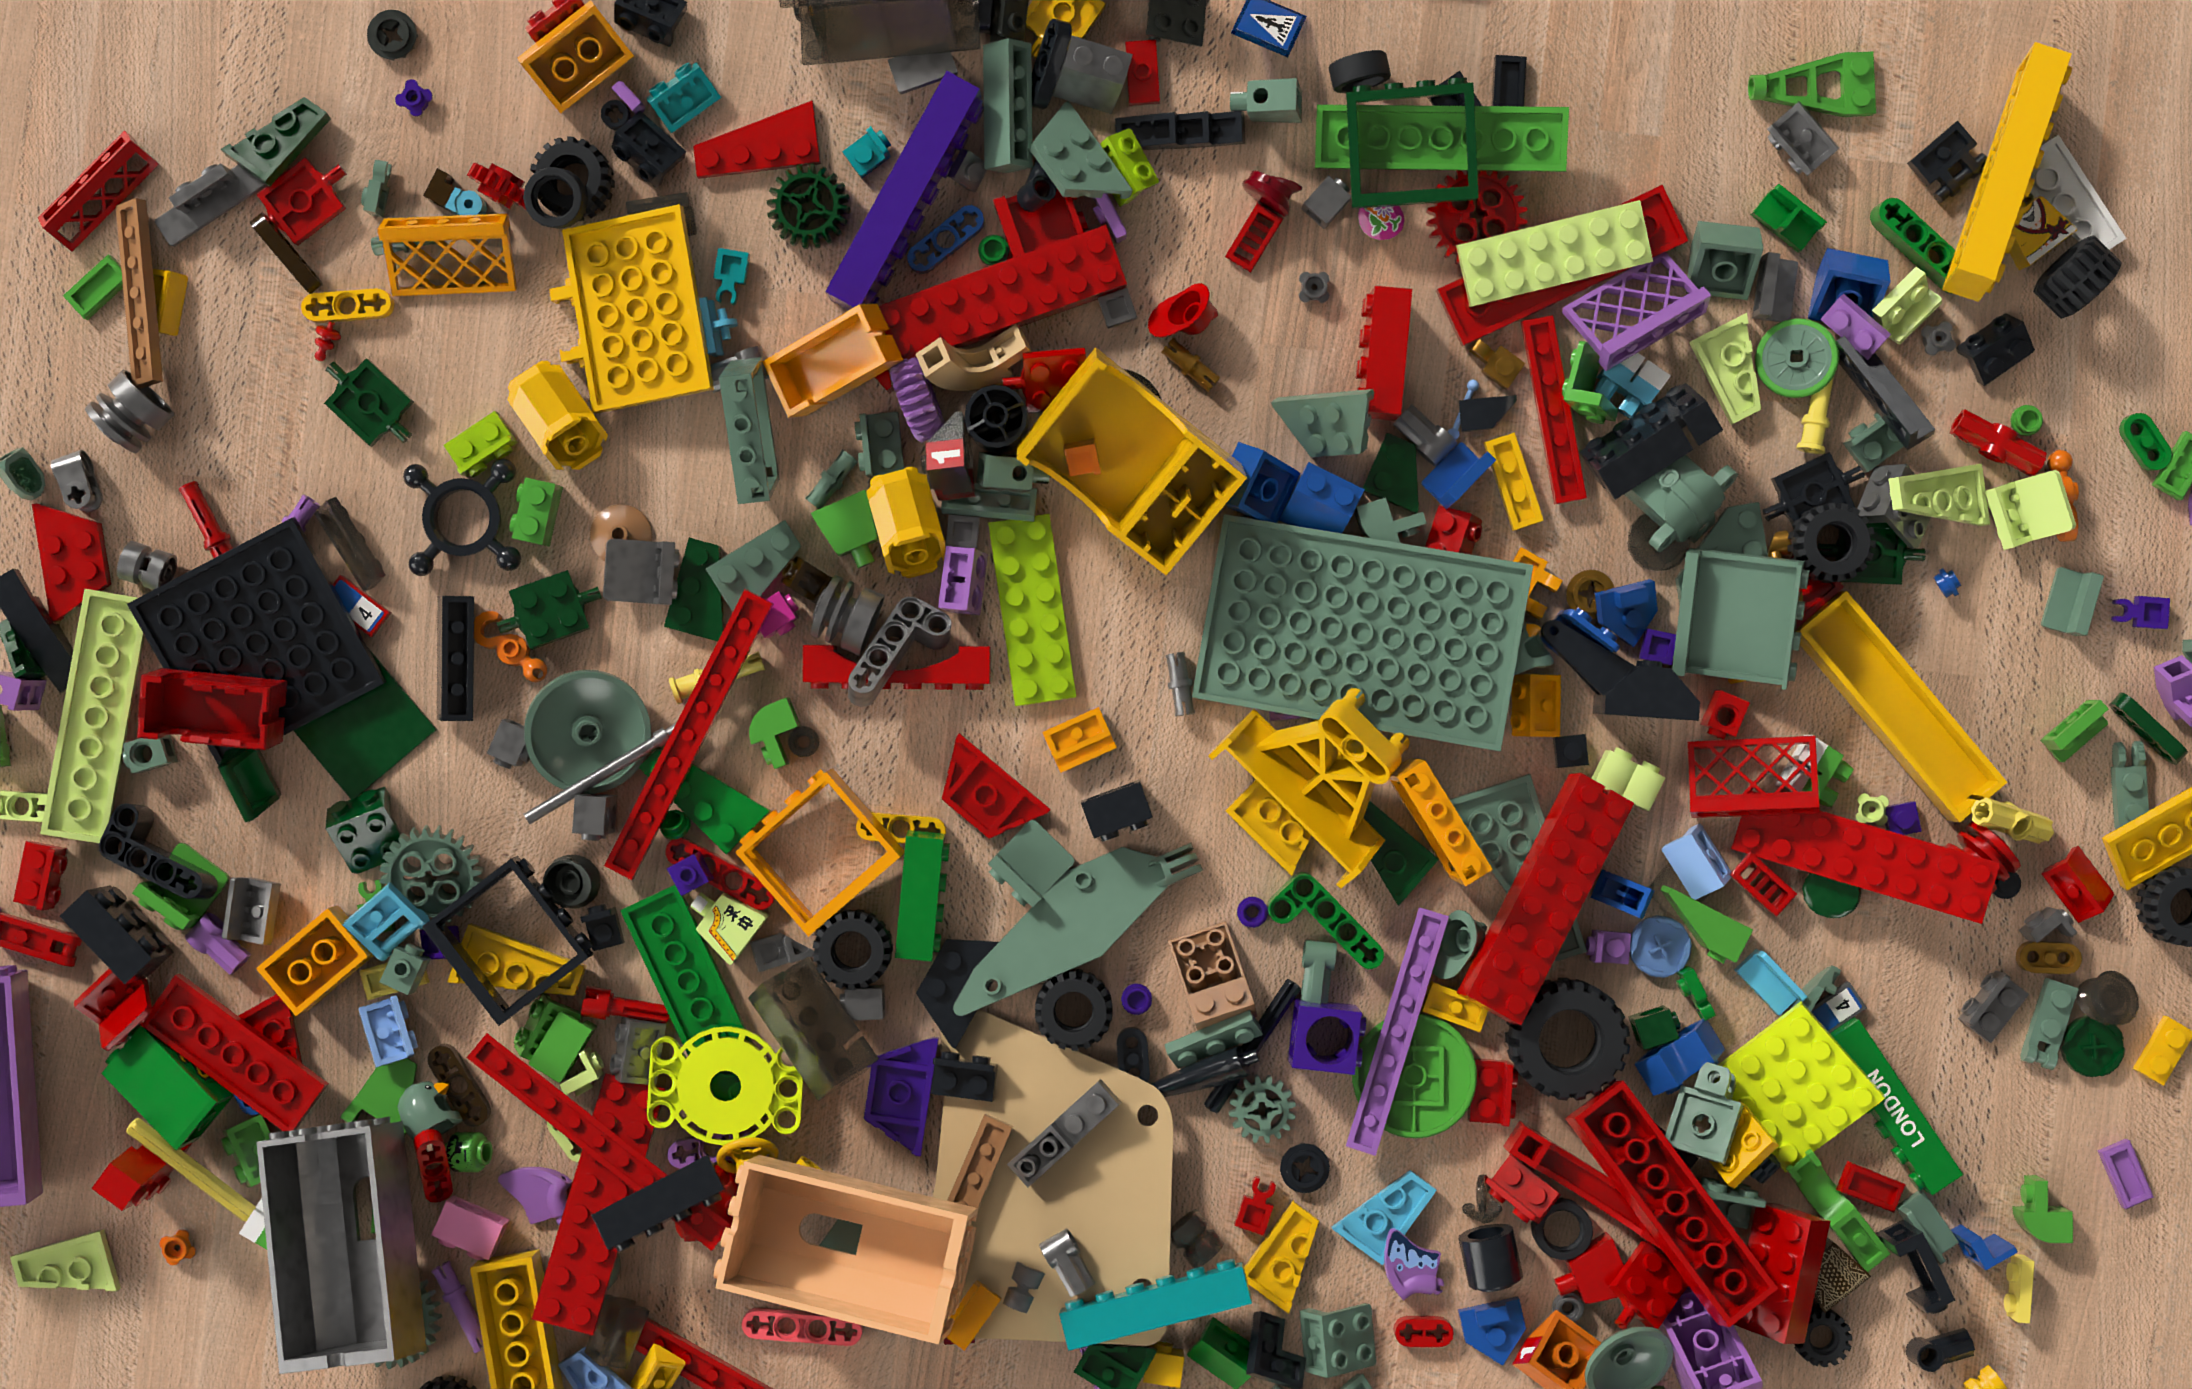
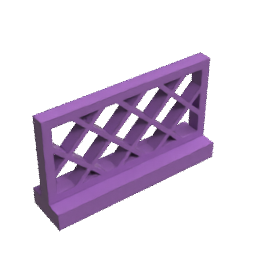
(1645, 332)

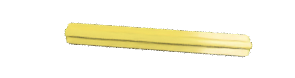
(191, 1169)

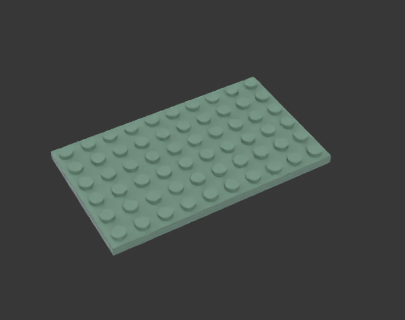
(1324, 612)

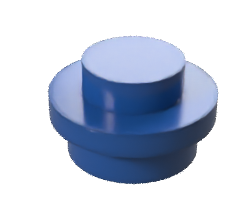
(1947, 582)

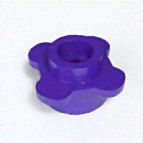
(423, 96)

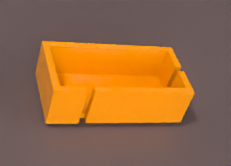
(832, 360)

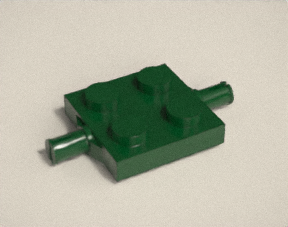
(368, 402)
(1887, 560)
(549, 610)

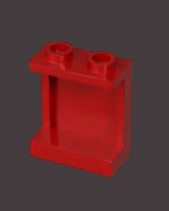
(1037, 229)

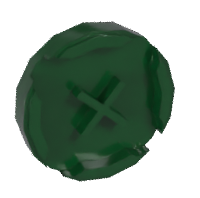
(2092, 1047)

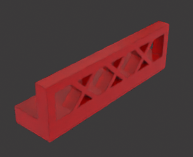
(89, 182)

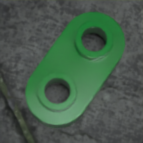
(2147, 439)

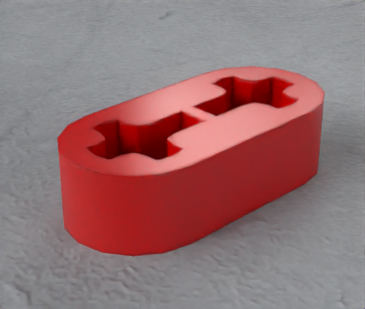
(1423, 1339)

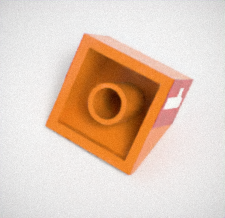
(1557, 1353)

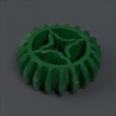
(804, 219)

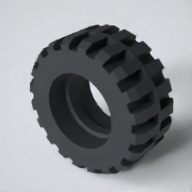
(1601, 1062)

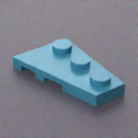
(1391, 1208)

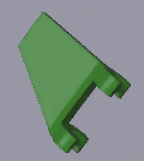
(382, 1092)

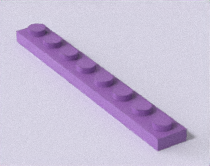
(1397, 1031)

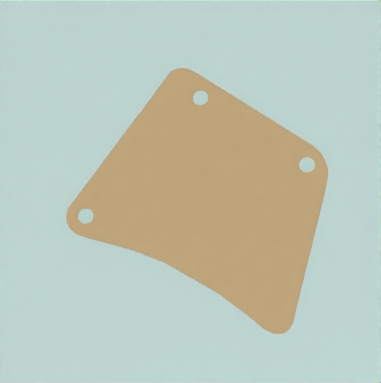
(1104, 1190)

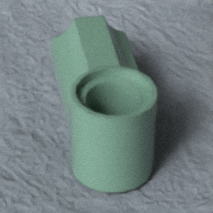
(1318, 962)

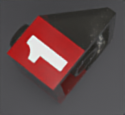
(950, 460)

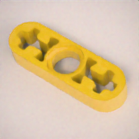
(325, 315)
(925, 822)

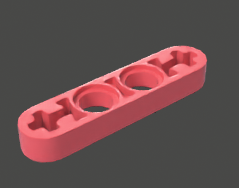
(802, 1332)

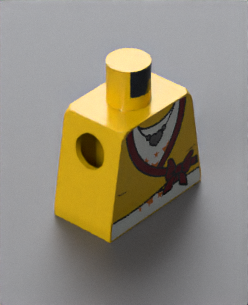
(2038, 232)

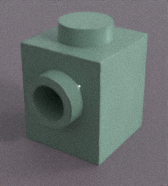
(405, 969)

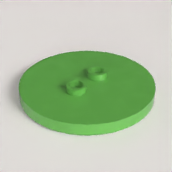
(1434, 1080)

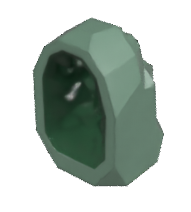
(22, 474)

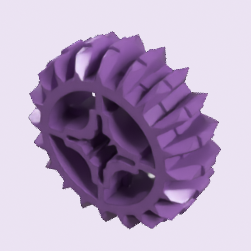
(917, 399)

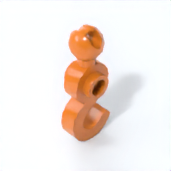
(2062, 462)
(509, 647)

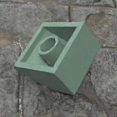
(1725, 259)

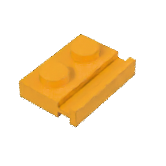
(1079, 739)

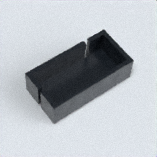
(1650, 440)

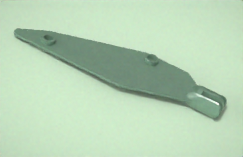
(1074, 922)

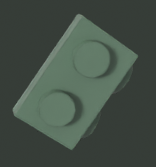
(1030, 863)

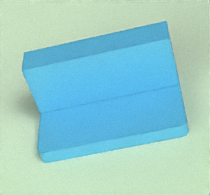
(1769, 981)

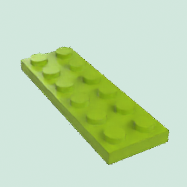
(1032, 610)

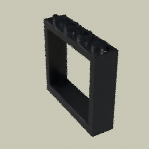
(468, 969)

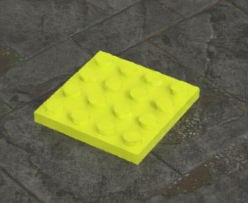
(1800, 1084)

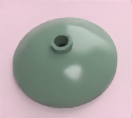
(1630, 1360)

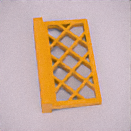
(441, 229)

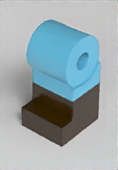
(453, 199)

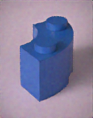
(1671, 1063)

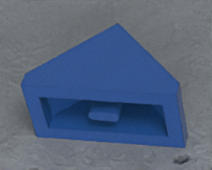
(1622, 894)

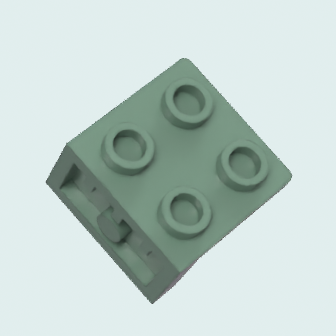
(1733, 1203)
(1338, 1340)

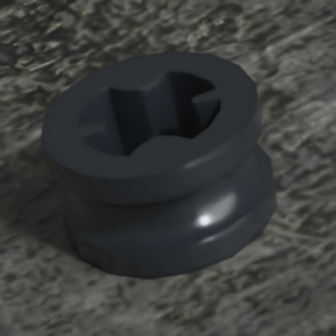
(609, 106)

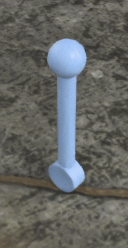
(1472, 386)

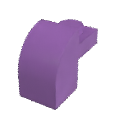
(2175, 687)

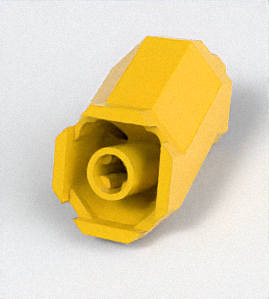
(557, 416)
(906, 522)

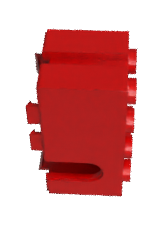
(212, 708)

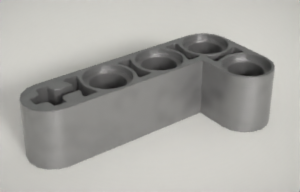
(892, 652)

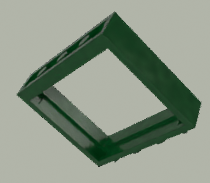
(1396, 91)

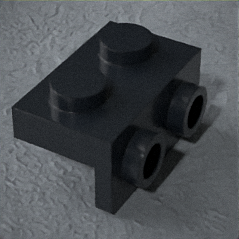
(1996, 348)

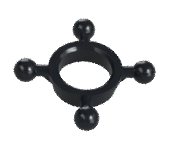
(417, 477)

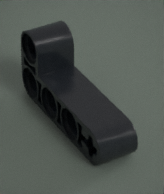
(159, 860)

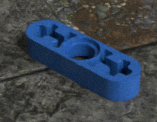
(923, 248)

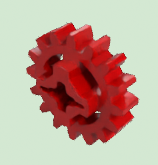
(498, 185)

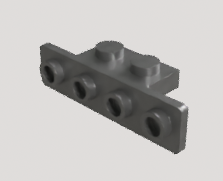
(206, 200)

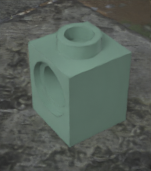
(162, 754)

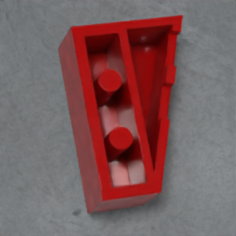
(134, 1177)

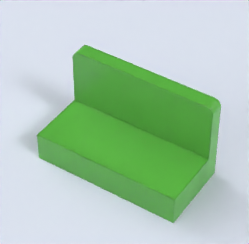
(562, 1046)

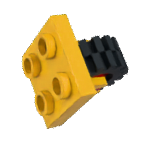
(1749, 1152)

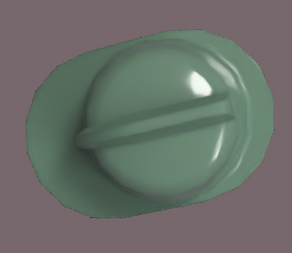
(1459, 944)

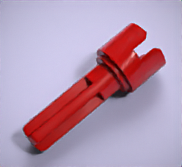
(602, 1003)

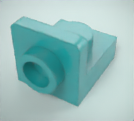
(868, 152)

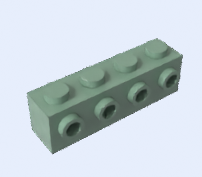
(1007, 105)

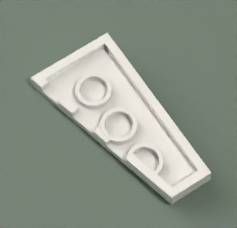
(2071, 193)

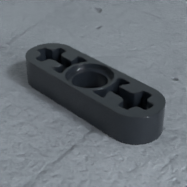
(1049, 61)

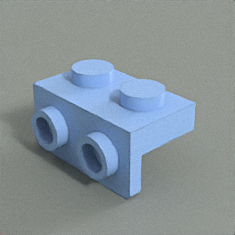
(387, 1031)

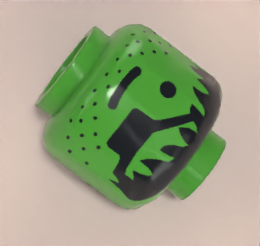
(468, 1151)

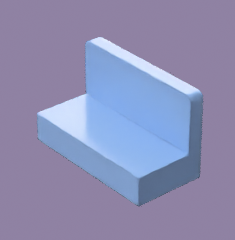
(1697, 862)

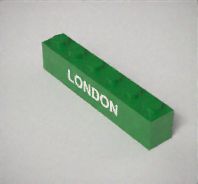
(1898, 1114)

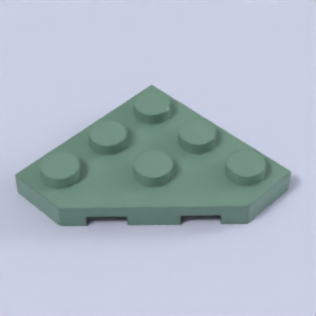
(1736, 531)

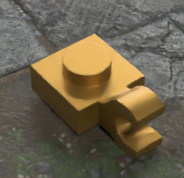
(1500, 365)

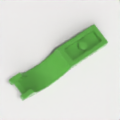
(1835, 1207)

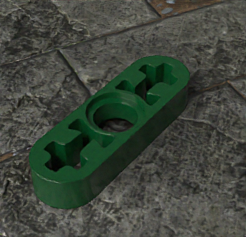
(2148, 728)

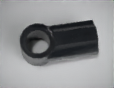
(1037, 189)
(1942, 1349)

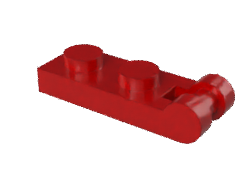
(38, 940)

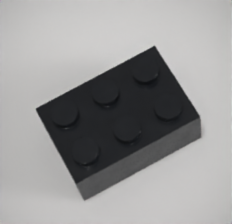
(117, 933)

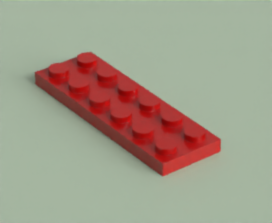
(234, 1054)

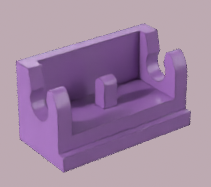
(21, 692)

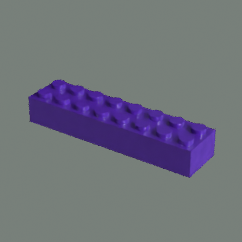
(906, 193)

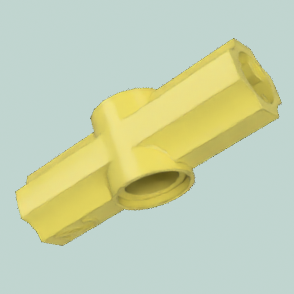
(2012, 820)

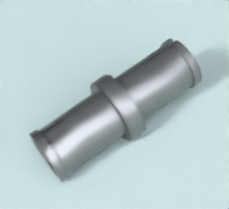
(1180, 684)

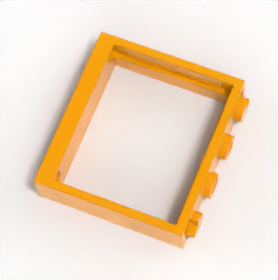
(1439, 821)
(777, 886)

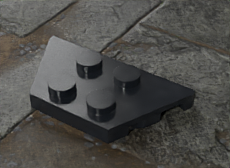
(945, 982)

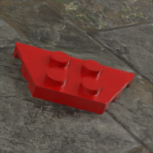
(70, 557)
(986, 792)

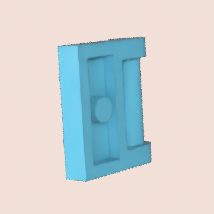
(378, 915)

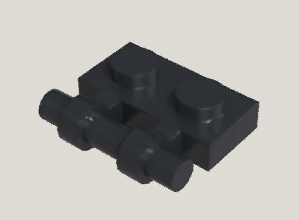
(1942, 154)

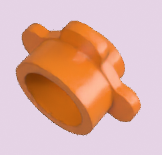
(169, 1251)

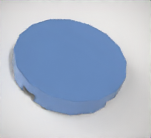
(1660, 946)

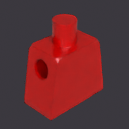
(1592, 1271)

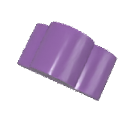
(1706, 1352)

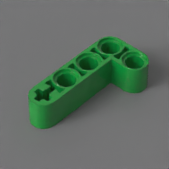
(1926, 238)
(1331, 923)

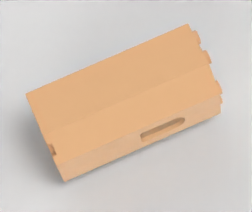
(905, 1265)

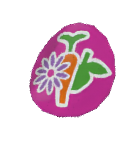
(1381, 222)

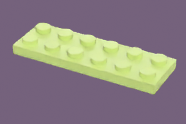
(1554, 253)

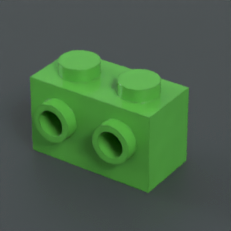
(536, 511)

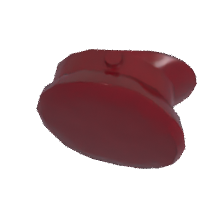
(1271, 191)

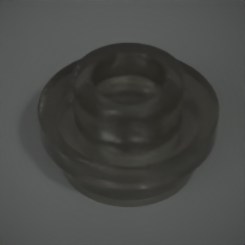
(793, 741)

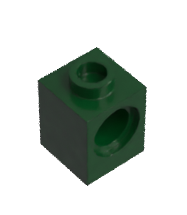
(1654, 1027)

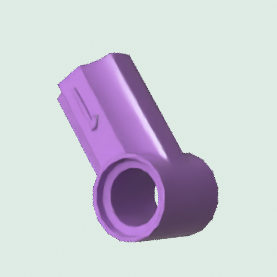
(207, 939)

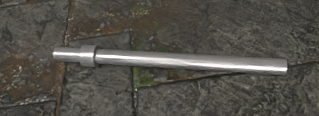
(658, 740)

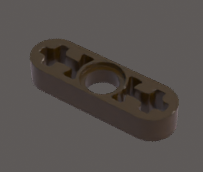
(286, 253)
(472, 1086)

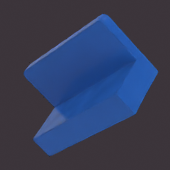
(1456, 474)
(1981, 1251)

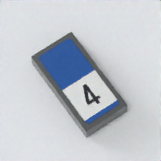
(1838, 1008)

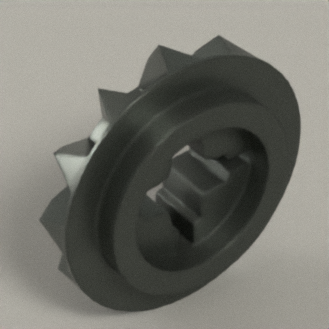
(390, 21)

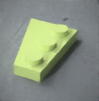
(1729, 368)
(71, 1263)

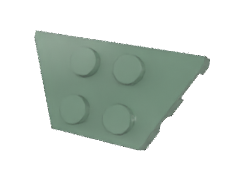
(1076, 158)
(1328, 421)

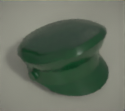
(1829, 896)

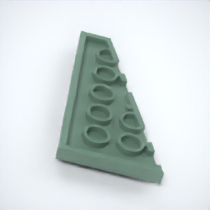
(1505, 825)

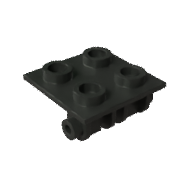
(1177, 21)

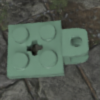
(1709, 1101)

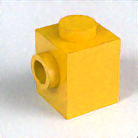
(1166, 1366)

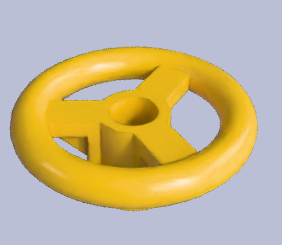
(739, 1156)

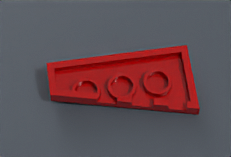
(764, 145)

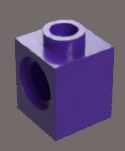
(690, 873)

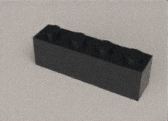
(455, 658)
(659, 1203)

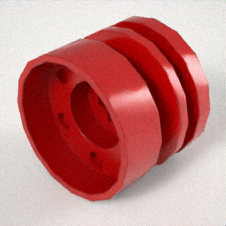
(1987, 845)

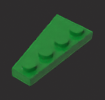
(713, 805)

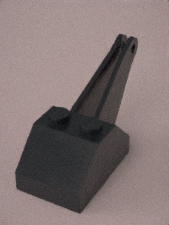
(1618, 684)

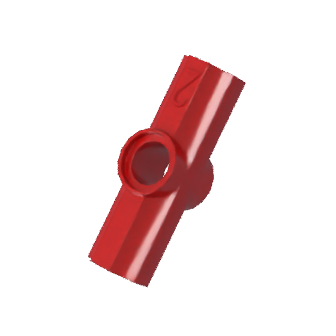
(1998, 443)

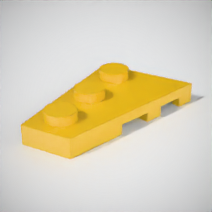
(1280, 1258)

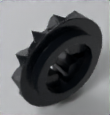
(1309, 1181)

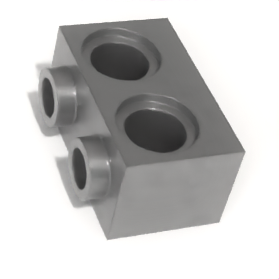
(594, 815)

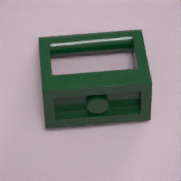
(249, 781)

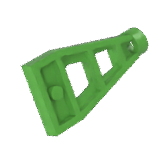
(1856, 85)

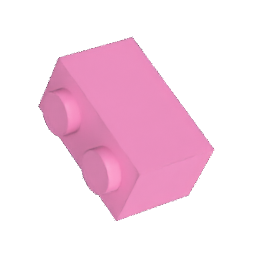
(470, 1228)

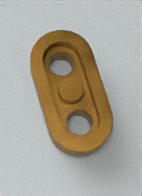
(2046, 957)

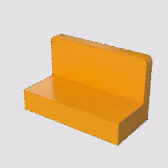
(972, 1314)

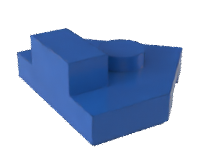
(1627, 609)
(1493, 1327)

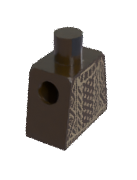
(1837, 1277)

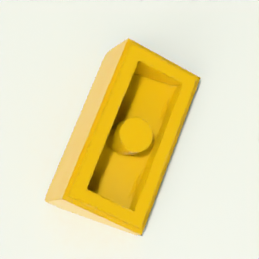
(169, 296)
(658, 1369)

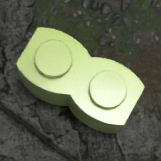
(1628, 778)

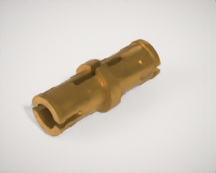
(1190, 364)

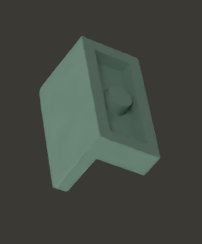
(2072, 601)
(1923, 1215)

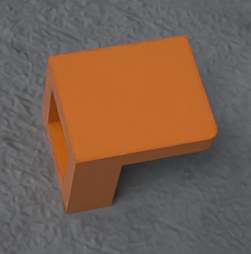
(1082, 457)

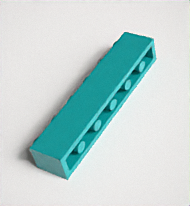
(1155, 1305)

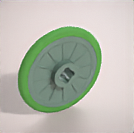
(1797, 378)

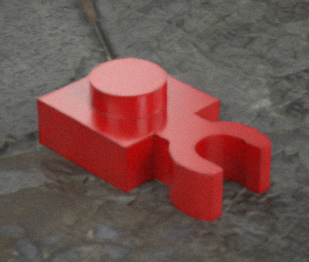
(1254, 1210)

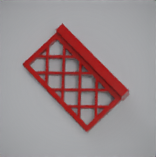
(1757, 803)

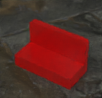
(2079, 885)

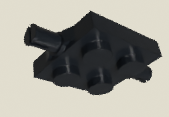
(1811, 486)

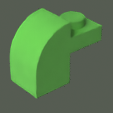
(770, 723)
(2042, 1221)

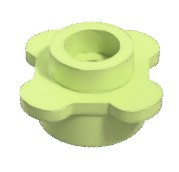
(1880, 804)

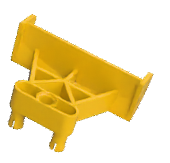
(1312, 785)

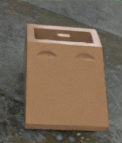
(1211, 975)

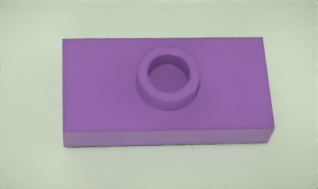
(1107, 214)

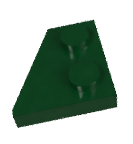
(1115, 1365)

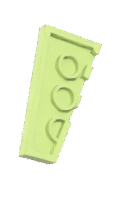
(1943, 494)

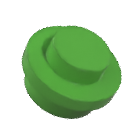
(2026, 420)

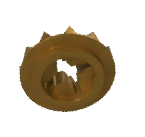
(1580, 583)

